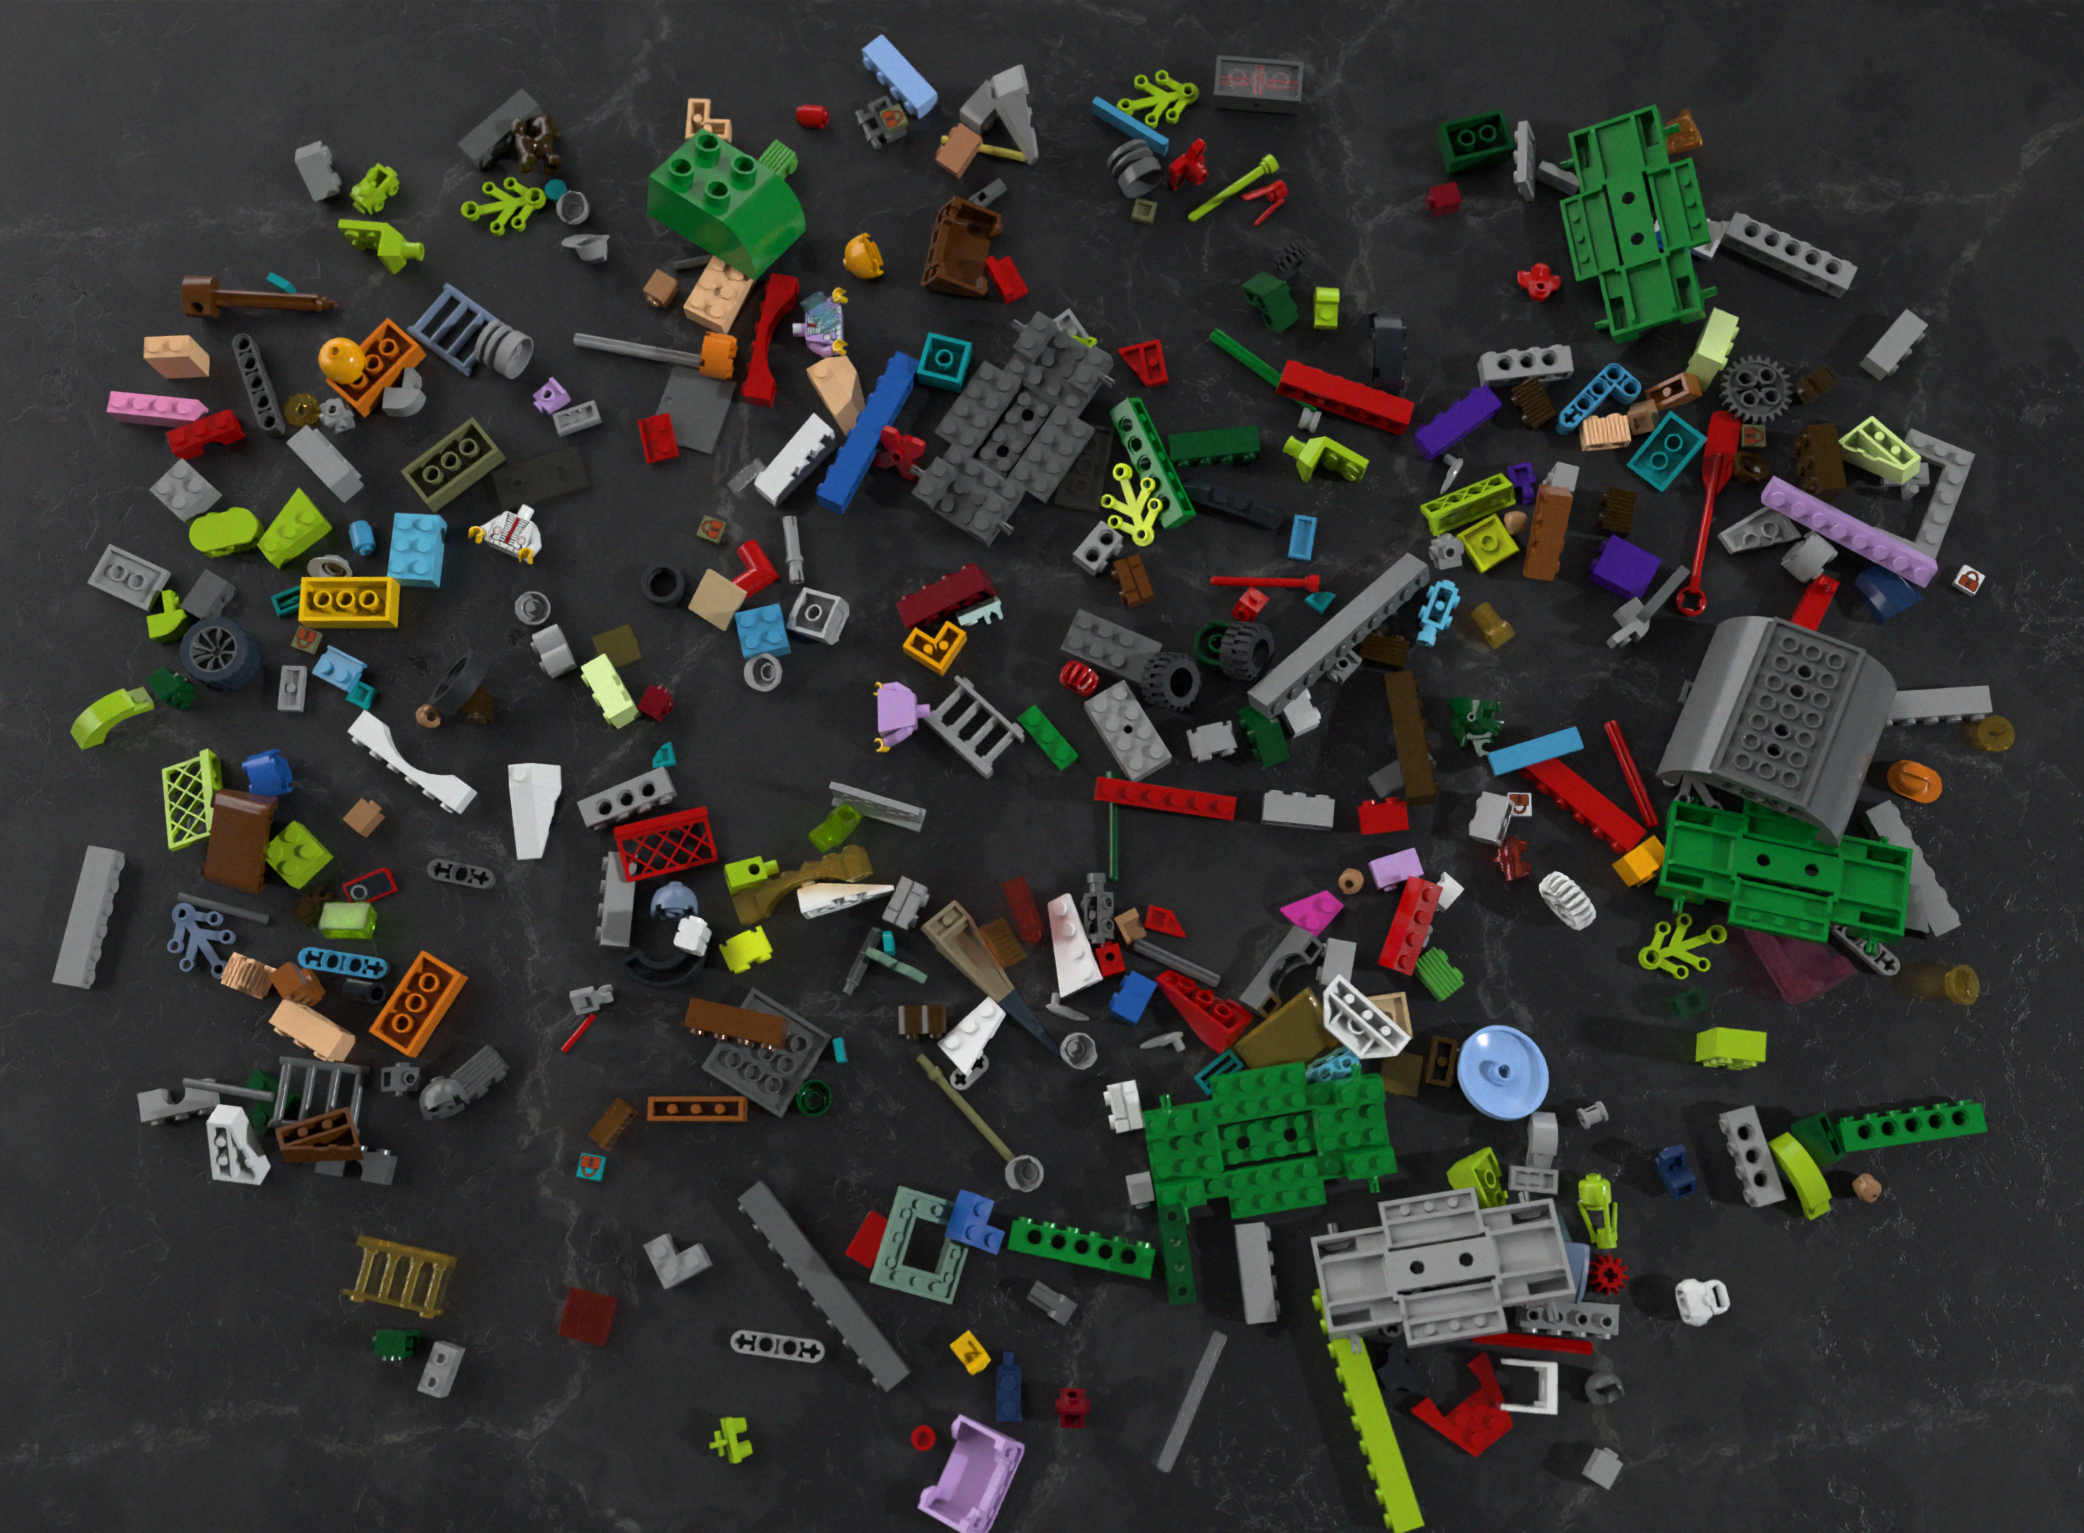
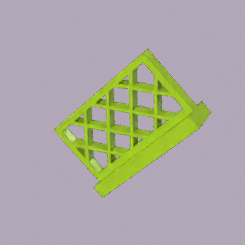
(211, 783)

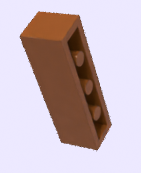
(697, 1109)

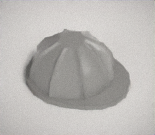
(329, 567)
(763, 672)

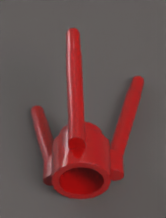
(1273, 192)

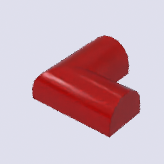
(759, 572)

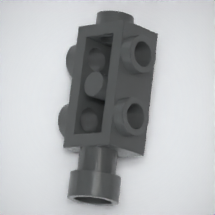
(1098, 910)

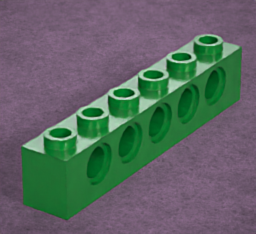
(1168, 484)
(1970, 1122)
(1140, 1267)

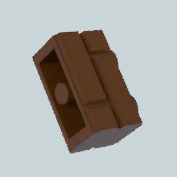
(1132, 581)

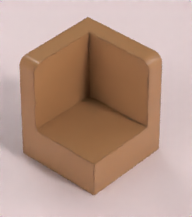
(1643, 417)
(1130, 926)

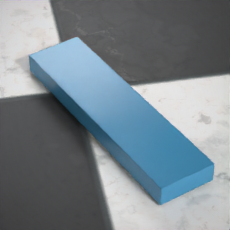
(1129, 125)
(1535, 751)

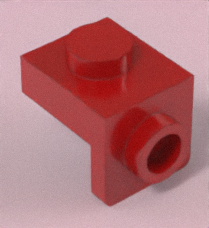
(1249, 605)

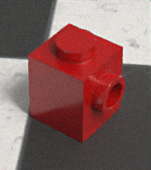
(1110, 959)

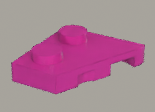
(1313, 912)

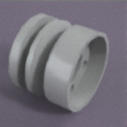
(503, 349)

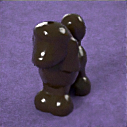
(538, 147)

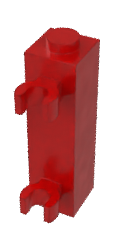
(1815, 602)

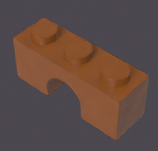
(297, 985)

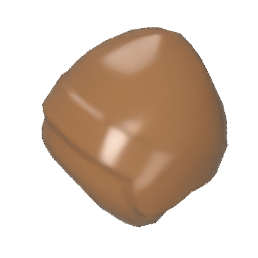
(1515, 522)
(430, 721)
(1351, 881)
(1867, 1188)

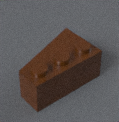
(321, 1139)

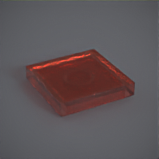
(587, 1316)

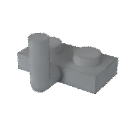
(1911, 486)

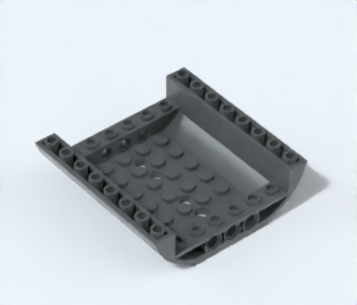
(1747, 694)

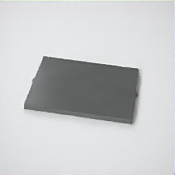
(696, 407)

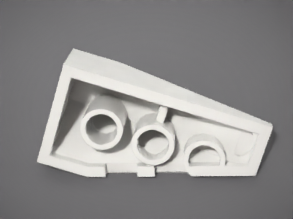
(533, 802)

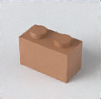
(958, 150)

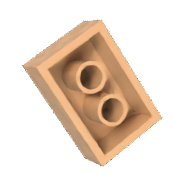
(718, 296)
(313, 1031)

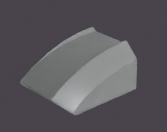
(818, 616)

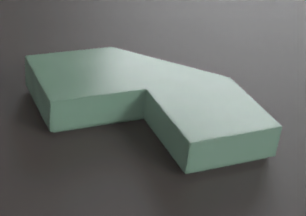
(902, 968)

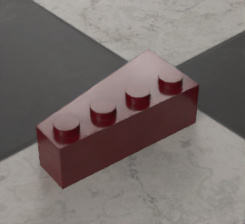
(945, 596)

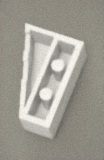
(234, 1147)

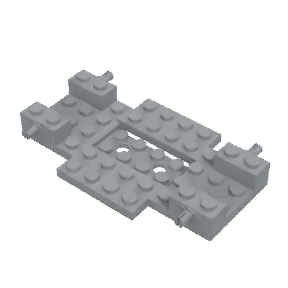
(1519, 1248)

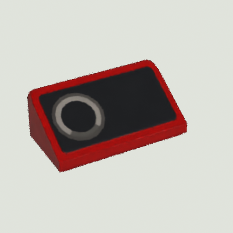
(370, 886)

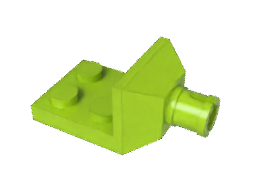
(391, 245)
(1330, 454)

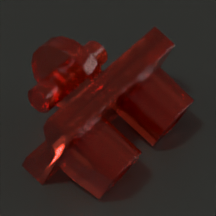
(1510, 858)

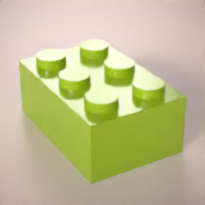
(1730, 1047)

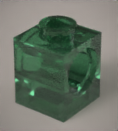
(1679, 1005)

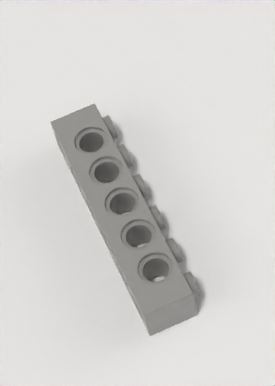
(1794, 265)

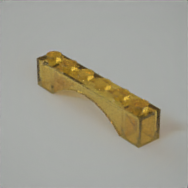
(760, 902)

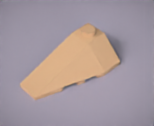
(839, 389)

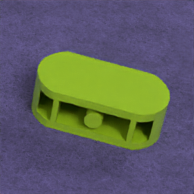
(226, 532)

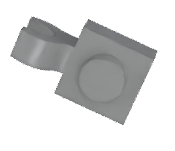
(588, 999)

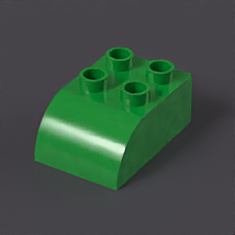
(726, 203)

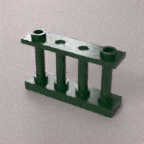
(1176, 1254)

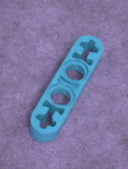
(344, 963)

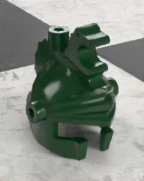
(1475, 722)

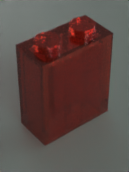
(1023, 909)

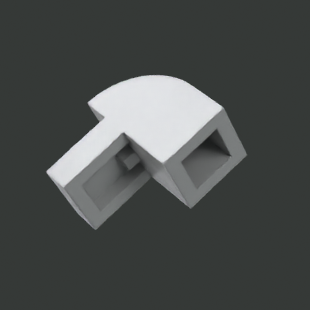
(404, 400)
(1632, 627)
(1543, 1140)

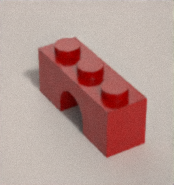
(221, 427)

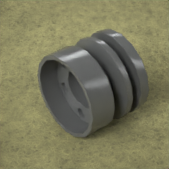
(1135, 168)

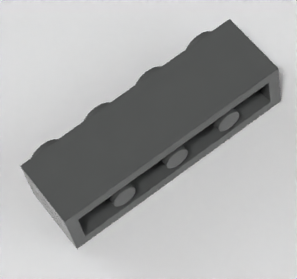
(494, 133)

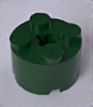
(1204, 644)

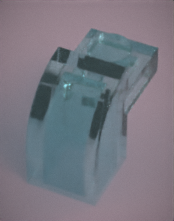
(821, 313)

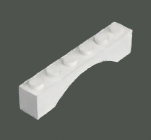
(377, 736)

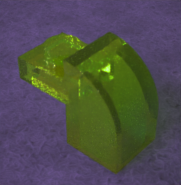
(836, 828)

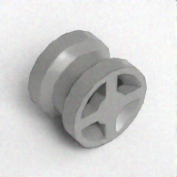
(1309, 420)

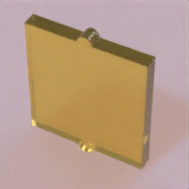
(618, 645)
(1402, 1073)

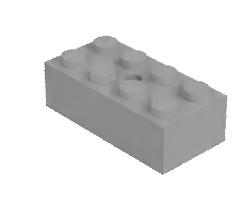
(1136, 752)

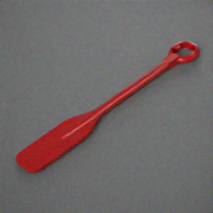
(1716, 470)

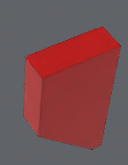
(1163, 921)

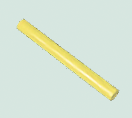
(996, 151)

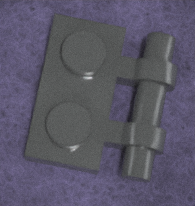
(864, 120)

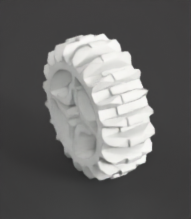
(1567, 900)

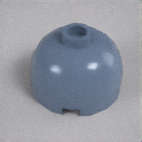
(674, 903)

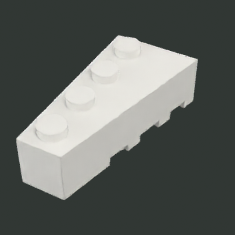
(796, 460)

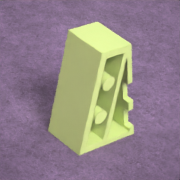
(1880, 452)

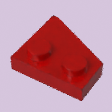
(1146, 362)

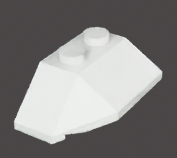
(1360, 1023)

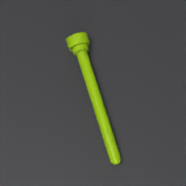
(1267, 166)

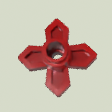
(1189, 166)
(899, 451)

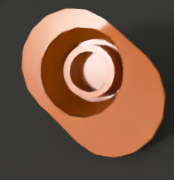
(1914, 781)

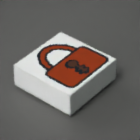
(1968, 580)
(1522, 804)

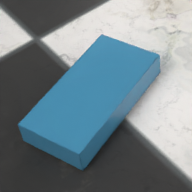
(1302, 538)

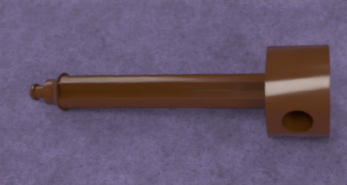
(204, 298)

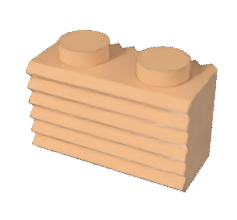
(1604, 432)

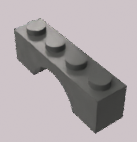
(1294, 951)

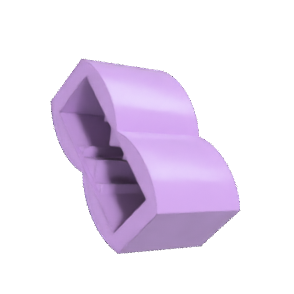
(1395, 869)

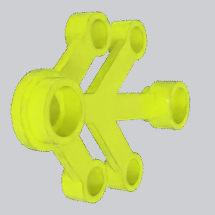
(1134, 507)

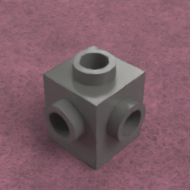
(400, 1079)

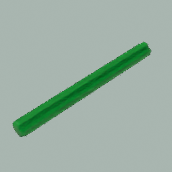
(1251, 361)

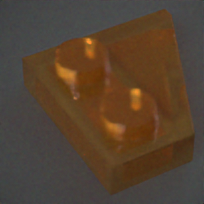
(1687, 138)

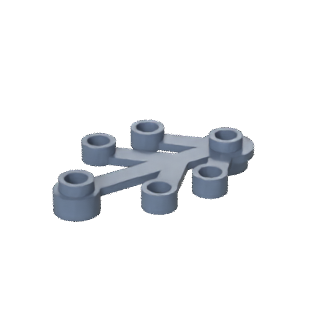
(198, 937)

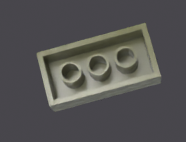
(453, 465)

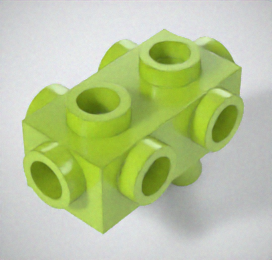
(374, 189)

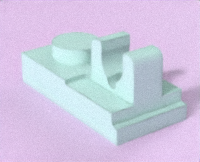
(970, 614)

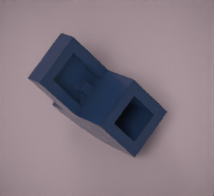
(1675, 1173)

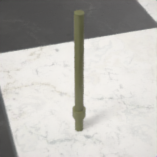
(935, 1074)

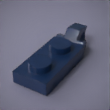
(1008, 1389)

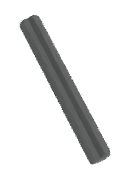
(1176, 962)

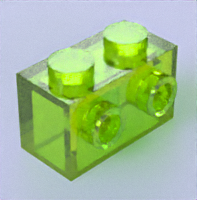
(348, 920)

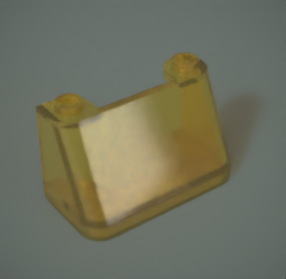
(1288, 1035)

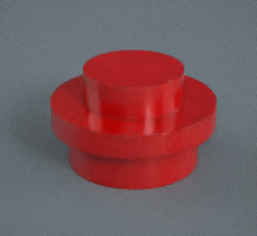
(923, 1438)

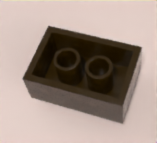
(1820, 462)

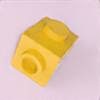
(970, 1352)

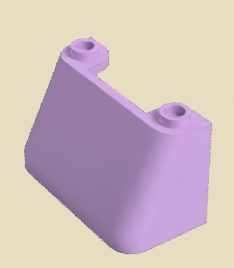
(973, 1477)

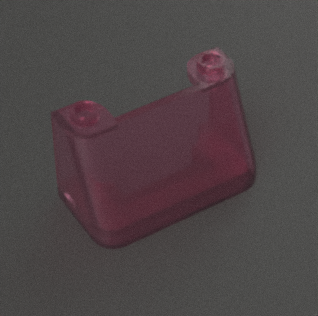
(1799, 967)

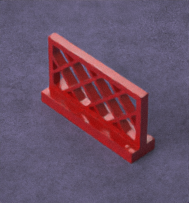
(663, 824)

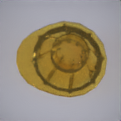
(1962, 985)

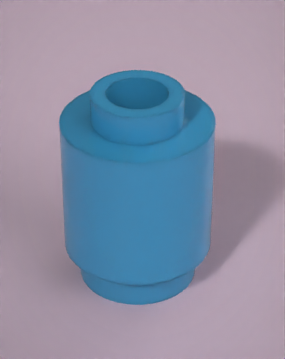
(362, 538)

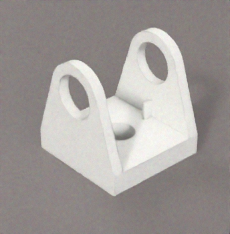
(1547, 1386)

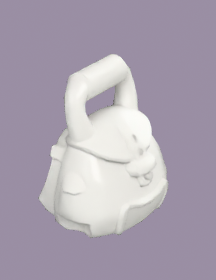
(1698, 1302)

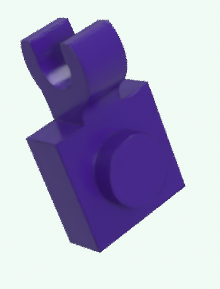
(1523, 478)

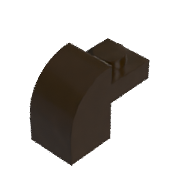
(1815, 385)

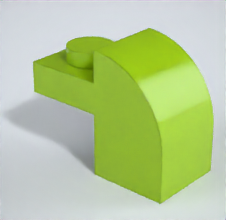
(1325, 308)
(172, 623)

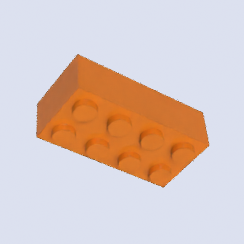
(387, 355)
(418, 1004)

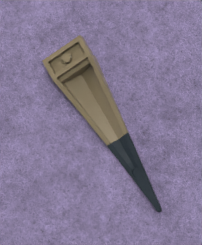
(965, 947)

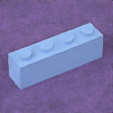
(900, 77)

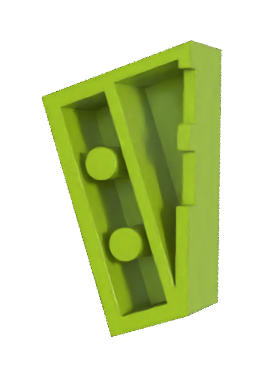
(293, 530)

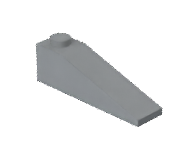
(1009, 99)

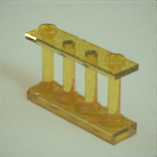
(394, 1253)

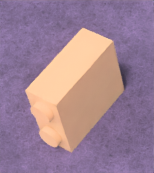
(176, 356)

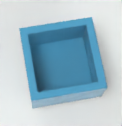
(762, 632)

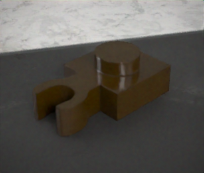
(309, 907)

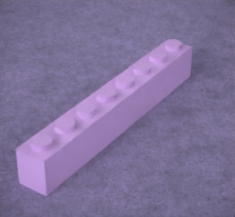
(1849, 531)

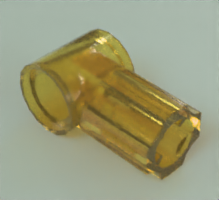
(1495, 630)

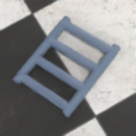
(432, 343)

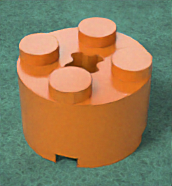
(717, 355)

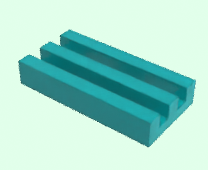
(275, 598)
(1203, 1085)

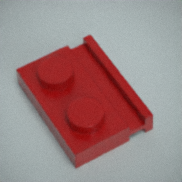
(658, 438)

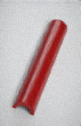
(578, 1032)

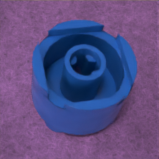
(268, 773)

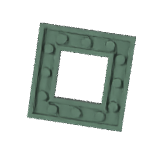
(888, 1266)

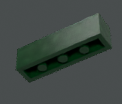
(1213, 447)

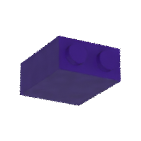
(1623, 568)

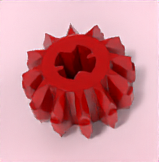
(1079, 678)
(1607, 1284)

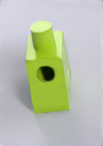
(739, 875)

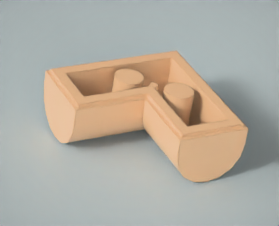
(698, 117)

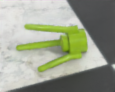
(1606, 1236)

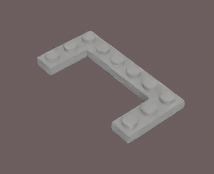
(1955, 467)

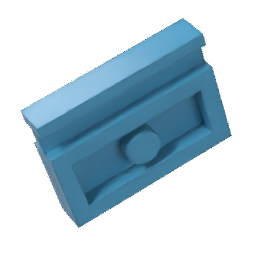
(339, 669)

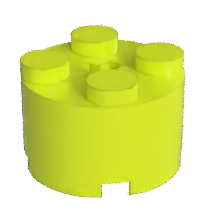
(746, 949)

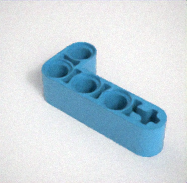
(1591, 401)

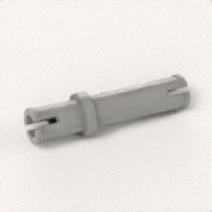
(794, 559)

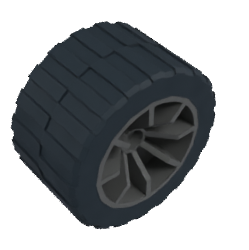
(220, 654)

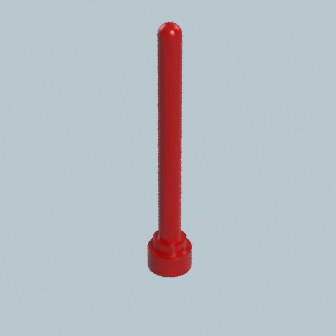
(1309, 583)

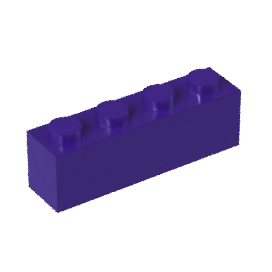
(1457, 422)

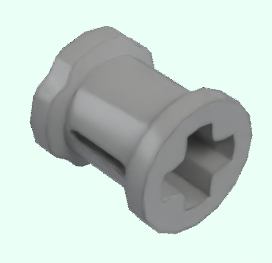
(1592, 1114)

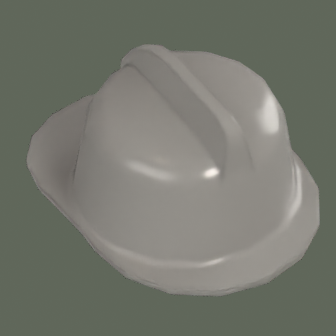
(588, 246)

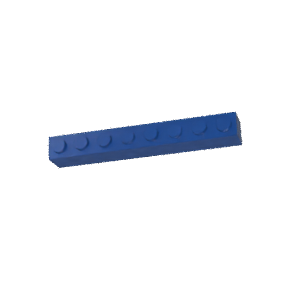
(864, 439)

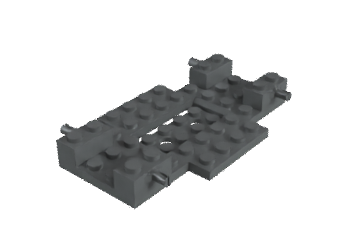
(1055, 375)

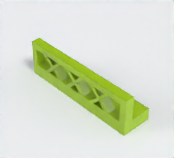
(1470, 505)

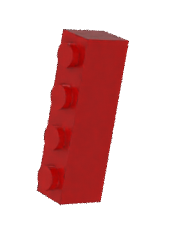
(1410, 925)

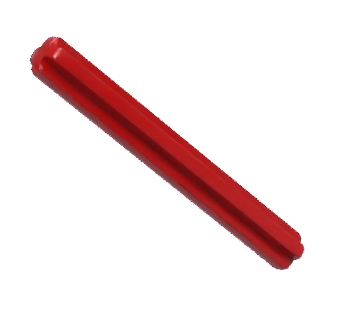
(1632, 774)
(1537, 1342)

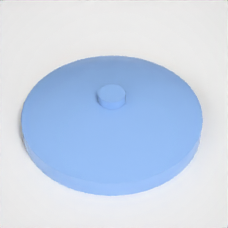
(1502, 1073)

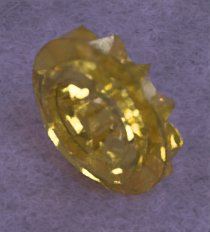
(310, 413)
(2001, 726)

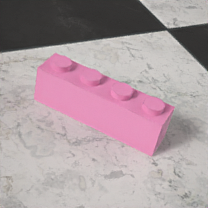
(155, 409)

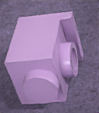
(558, 398)

